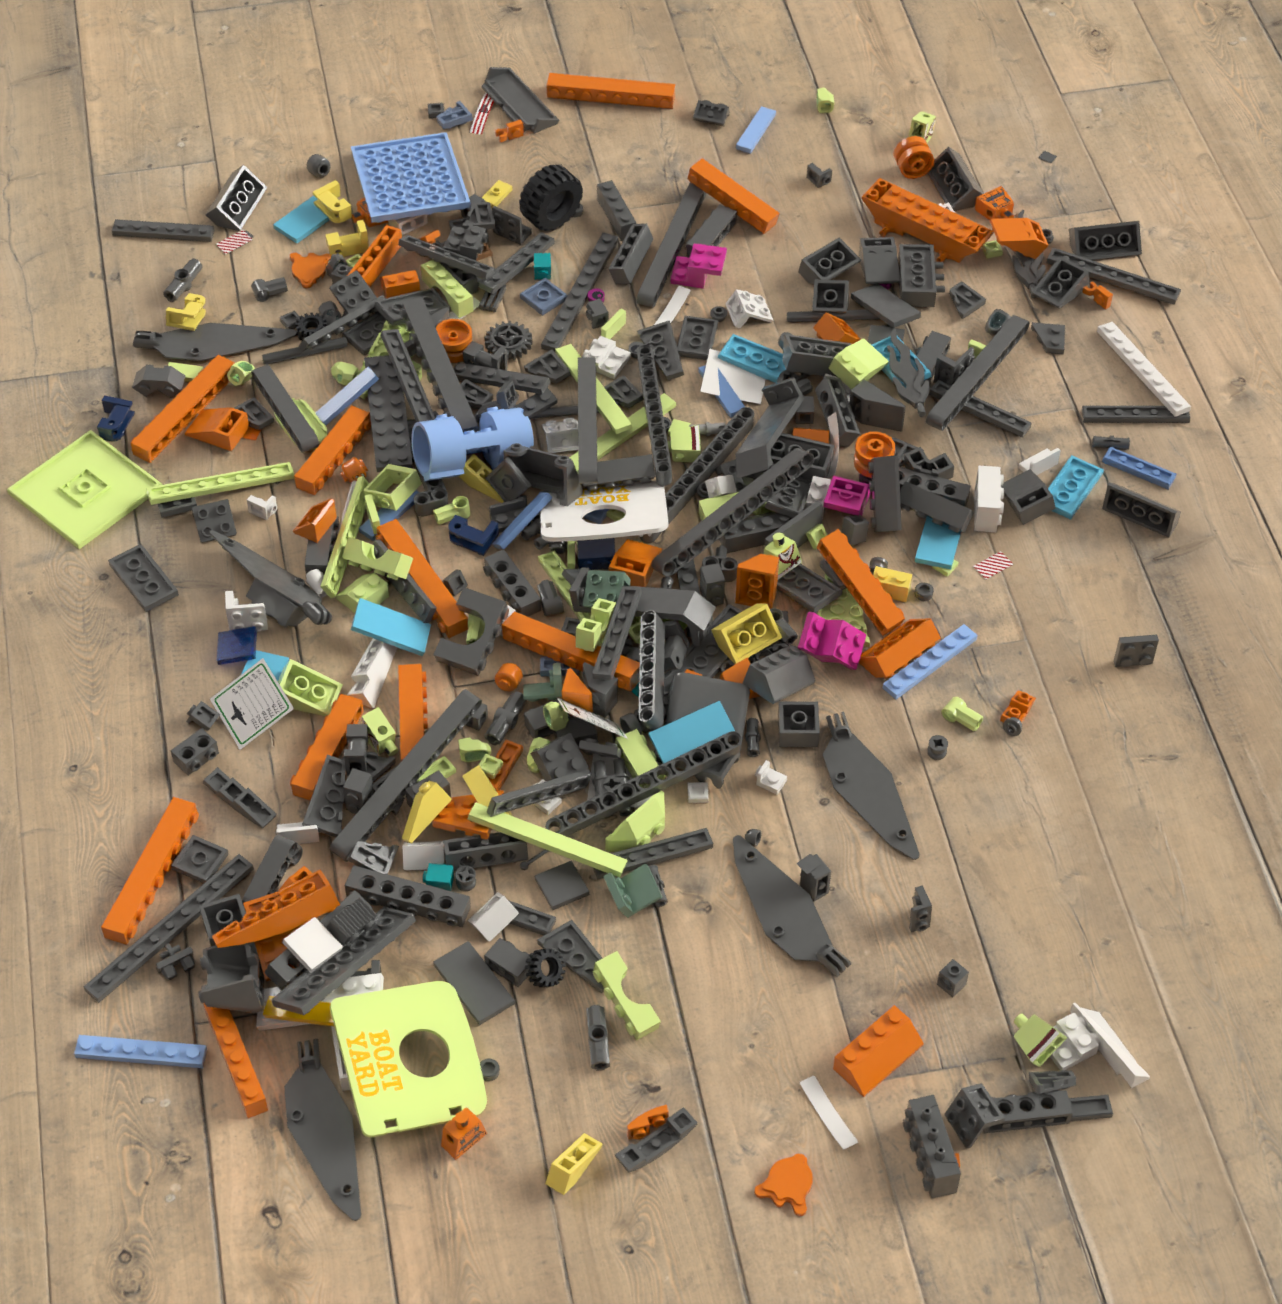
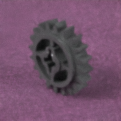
(509, 336)

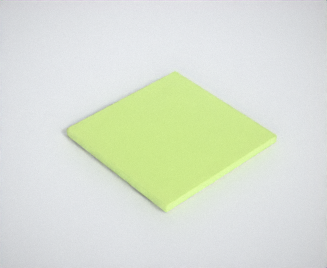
(84, 489)

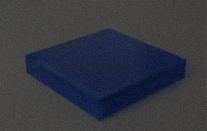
(236, 645)

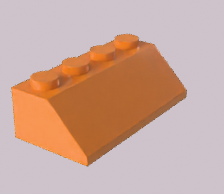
(899, 647)
(878, 1051)

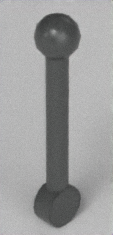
(524, 865)

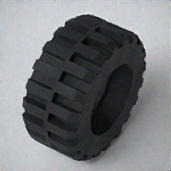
(550, 197)

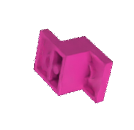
(694, 270)
(847, 496)
(832, 641)

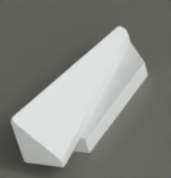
(372, 672)
(1112, 1047)

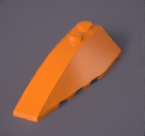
(292, 908)

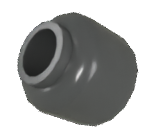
(318, 165)

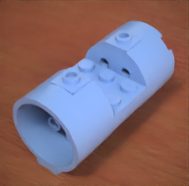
(442, 446)

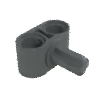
(727, 564)

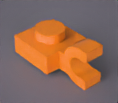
(512, 131)
(1101, 295)

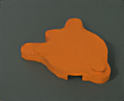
(309, 268)
(788, 1182)

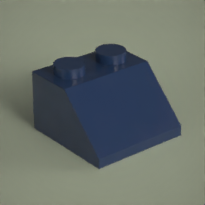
(595, 553)

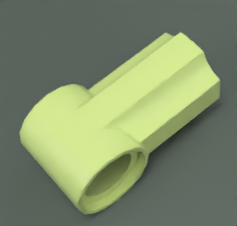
(458, 507)
(475, 629)
(958, 711)

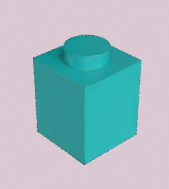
(542, 266)
(439, 876)

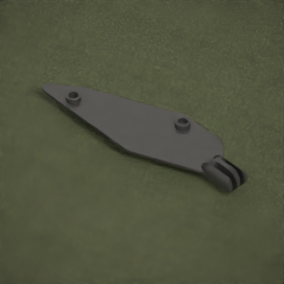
(210, 340)
(276, 579)
(867, 786)
(785, 910)
(323, 1129)

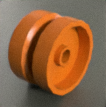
(913, 157)
(455, 337)
(871, 446)

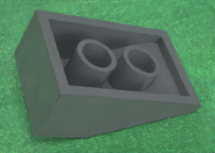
(1062, 283)

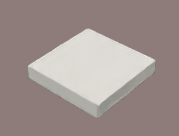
(312, 944)

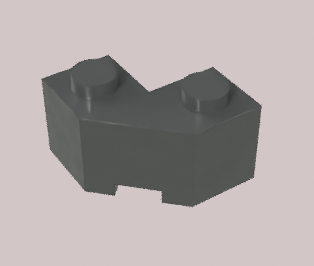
(166, 380)
(939, 466)

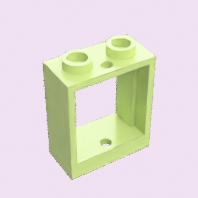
(406, 477)

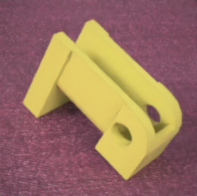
(330, 205)
(349, 244)
(189, 316)

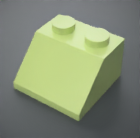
(368, 587)

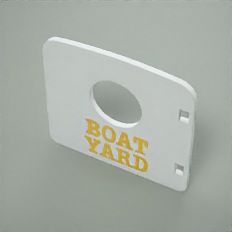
(641, 503)

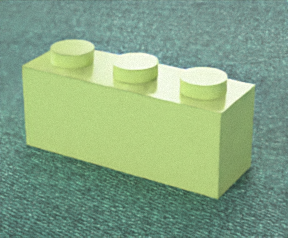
(637, 755)

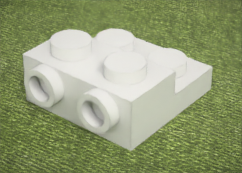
(608, 357)
(1077, 1046)

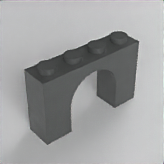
(473, 656)

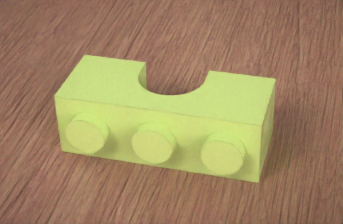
(593, 630)

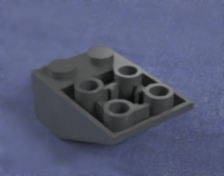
(879, 260)
(876, 407)
(1028, 496)

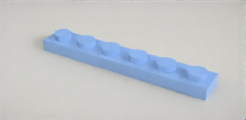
(929, 661)
(140, 1051)

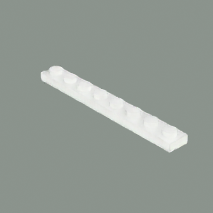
(1144, 369)

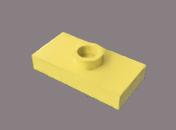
(497, 193)

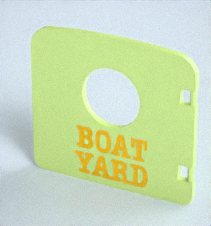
(382, 1089)

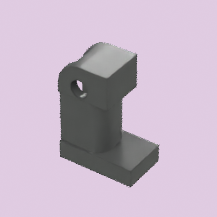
(482, 358)
(675, 645)
(357, 746)

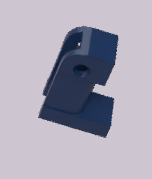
(118, 418)
(470, 537)

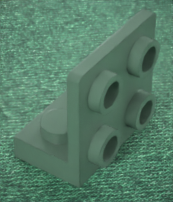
(604, 585)
(548, 690)
(633, 890)

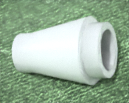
(314, 579)

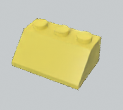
(747, 633)

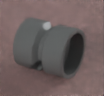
(631, 722)

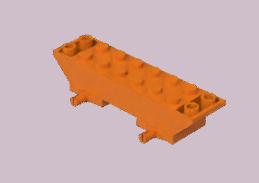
(908, 213)

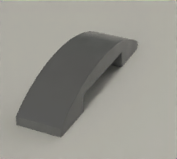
(658, 1142)

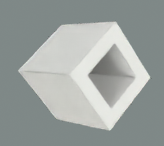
(720, 486)

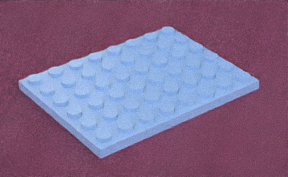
(410, 177)

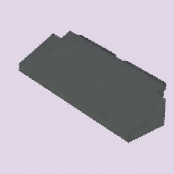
(518, 100)

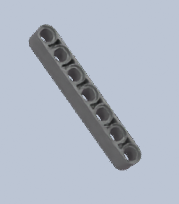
(285, 408)
(651, 670)

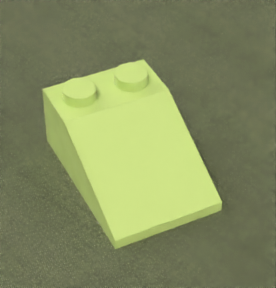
(857, 363)
(308, 689)

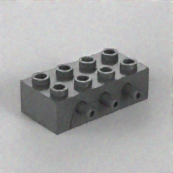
(918, 275)
(931, 1146)

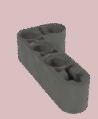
(430, 499)
(273, 867)

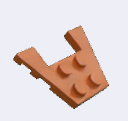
(456, 814)

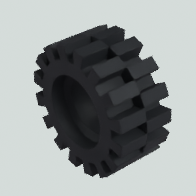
(309, 321)
(555, 968)

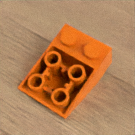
(1020, 235)
(219, 427)
(636, 561)

